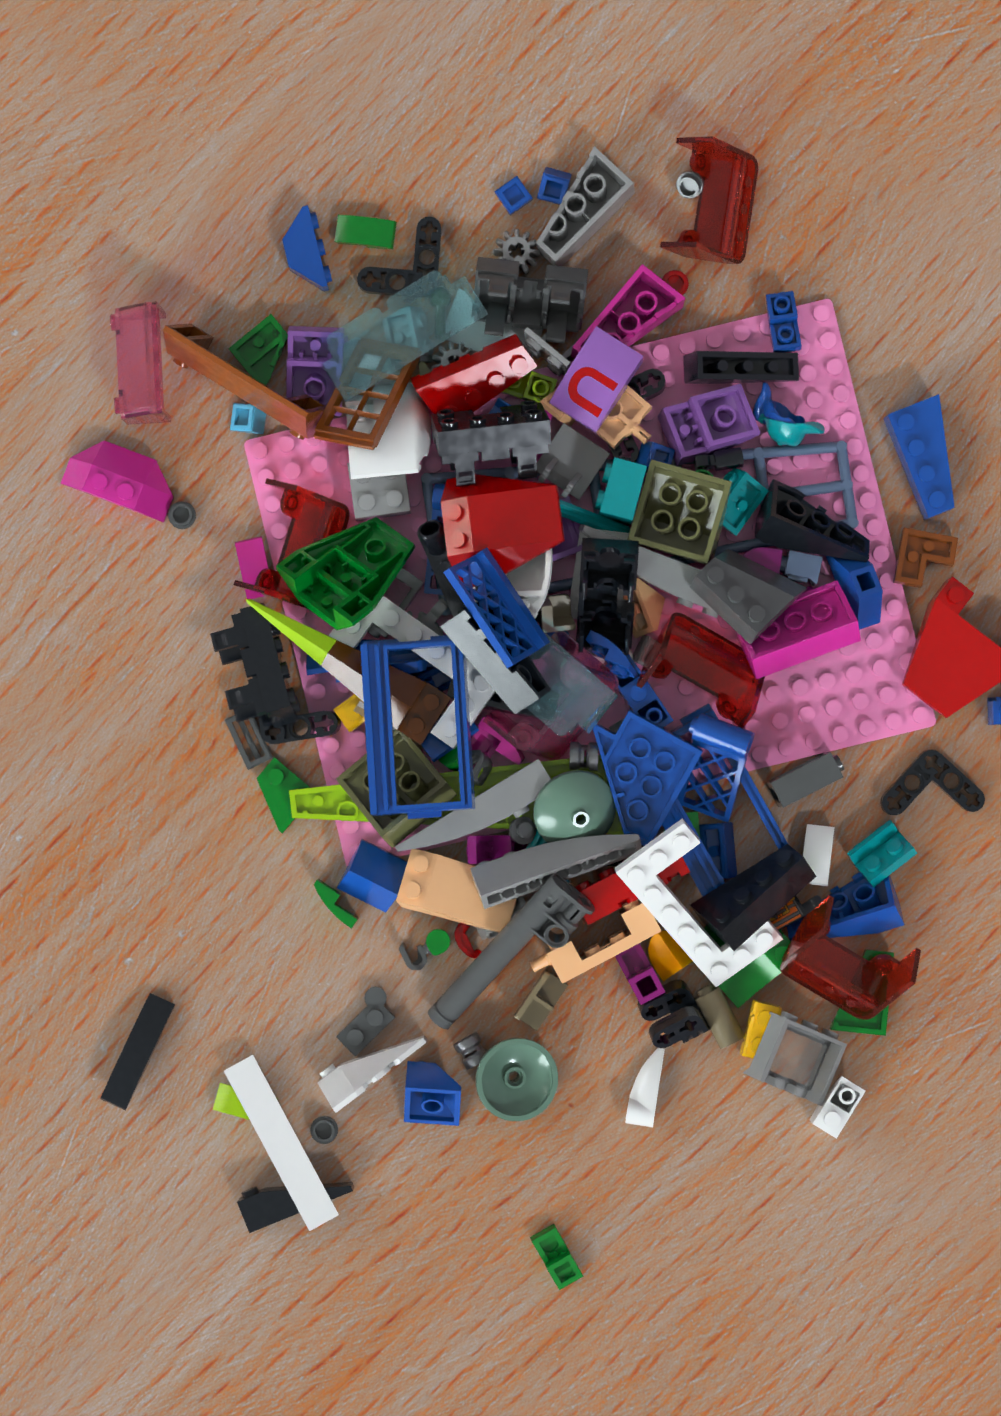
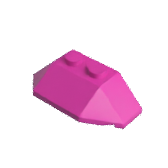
(120, 479)

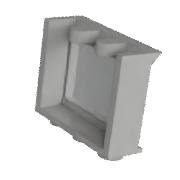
(797, 1057)

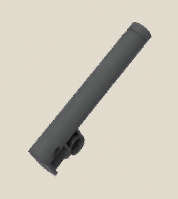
(552, 906)

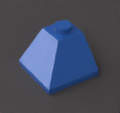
(431, 1095)

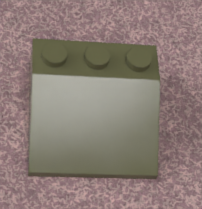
(680, 512)
(415, 784)

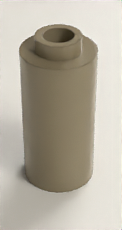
(719, 1016)

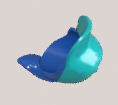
(780, 422)

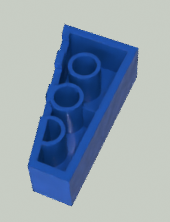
(922, 450)

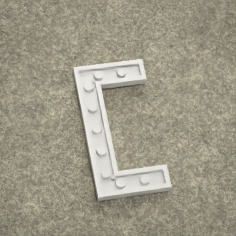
(407, 628)
(641, 876)

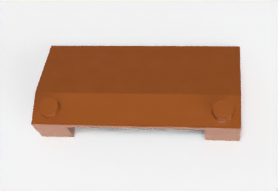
(189, 349)

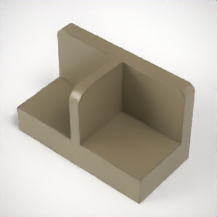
(556, 614)
(540, 1000)

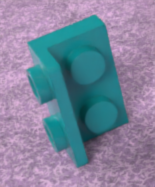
(743, 499)
(881, 853)

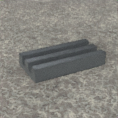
(258, 759)

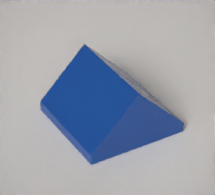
(373, 876)

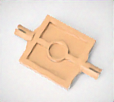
(625, 419)

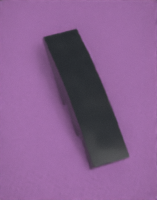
(137, 1051)

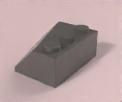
(745, 593)

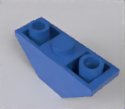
(305, 251)
(860, 588)
(644, 699)

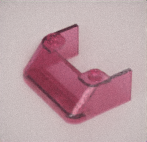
(139, 363)
(546, 742)

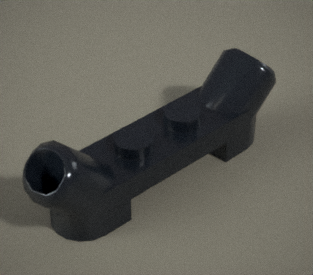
(433, 541)

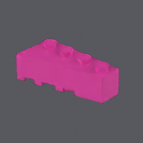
(635, 309)

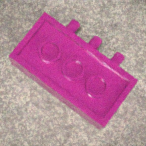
(807, 629)

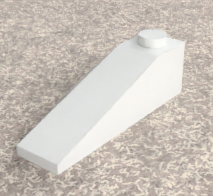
(352, 1077)

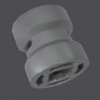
(577, 756)
(467, 1046)

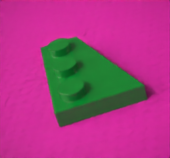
(846, 1022)

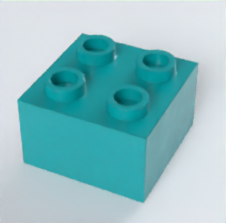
(621, 491)

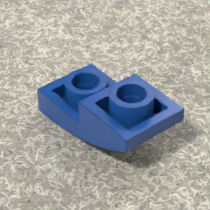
(783, 322)
(612, 654)

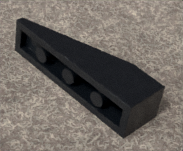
(739, 367)
(274, 1204)

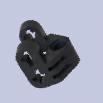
(685, 1018)

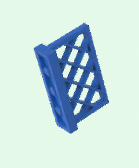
(505, 602)

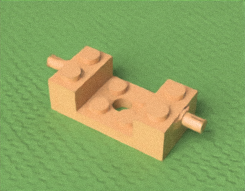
(569, 963)

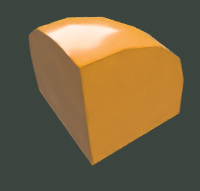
(666, 955)

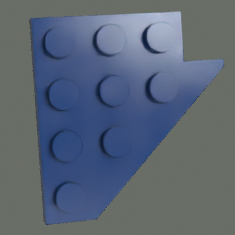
(644, 771)

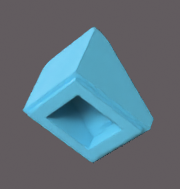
(247, 419)

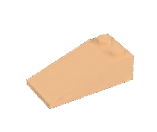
(448, 891)

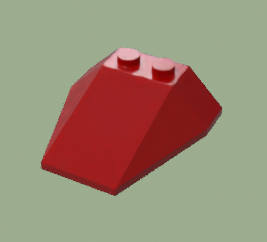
(501, 514)

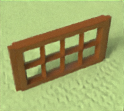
(358, 439)

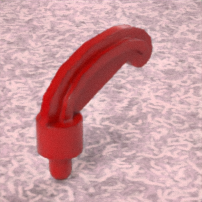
(463, 941)

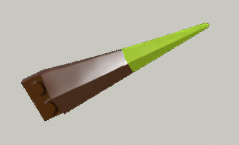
(413, 700)

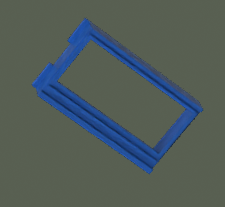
(380, 729)
(698, 859)

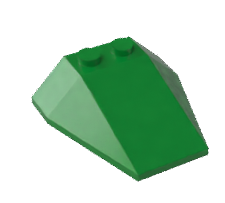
(347, 571)

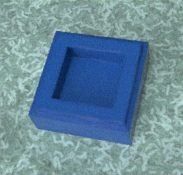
(513, 195)

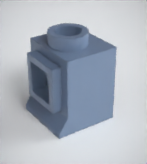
(801, 567)

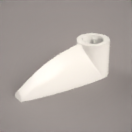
(645, 1091)

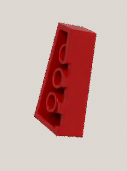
(475, 377)
(611, 892)

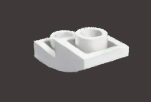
(818, 851)

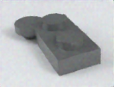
(367, 1022)

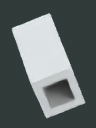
(837, 1106)

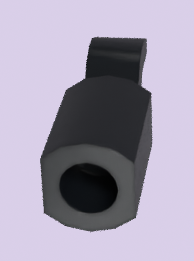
(720, 460)

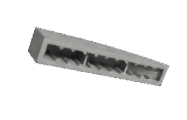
(662, 573)
(491, 806)
(530, 868)

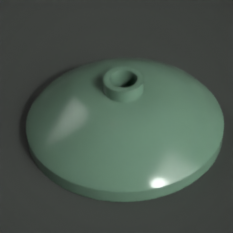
(566, 798)
(531, 1089)

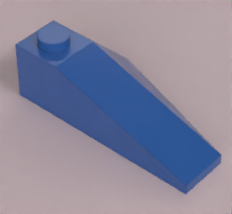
(861, 909)

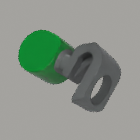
(450, 760)
(436, 943)

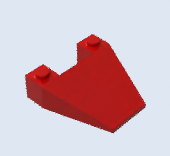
(951, 657)

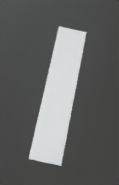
(281, 1143)

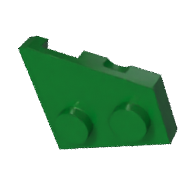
(261, 349)
(275, 784)

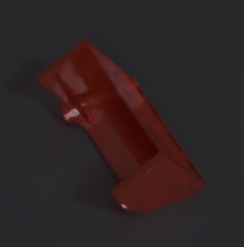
(722, 206)
(312, 520)
(707, 662)
(840, 974)

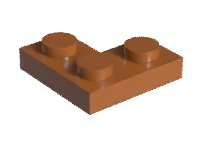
(917, 549)

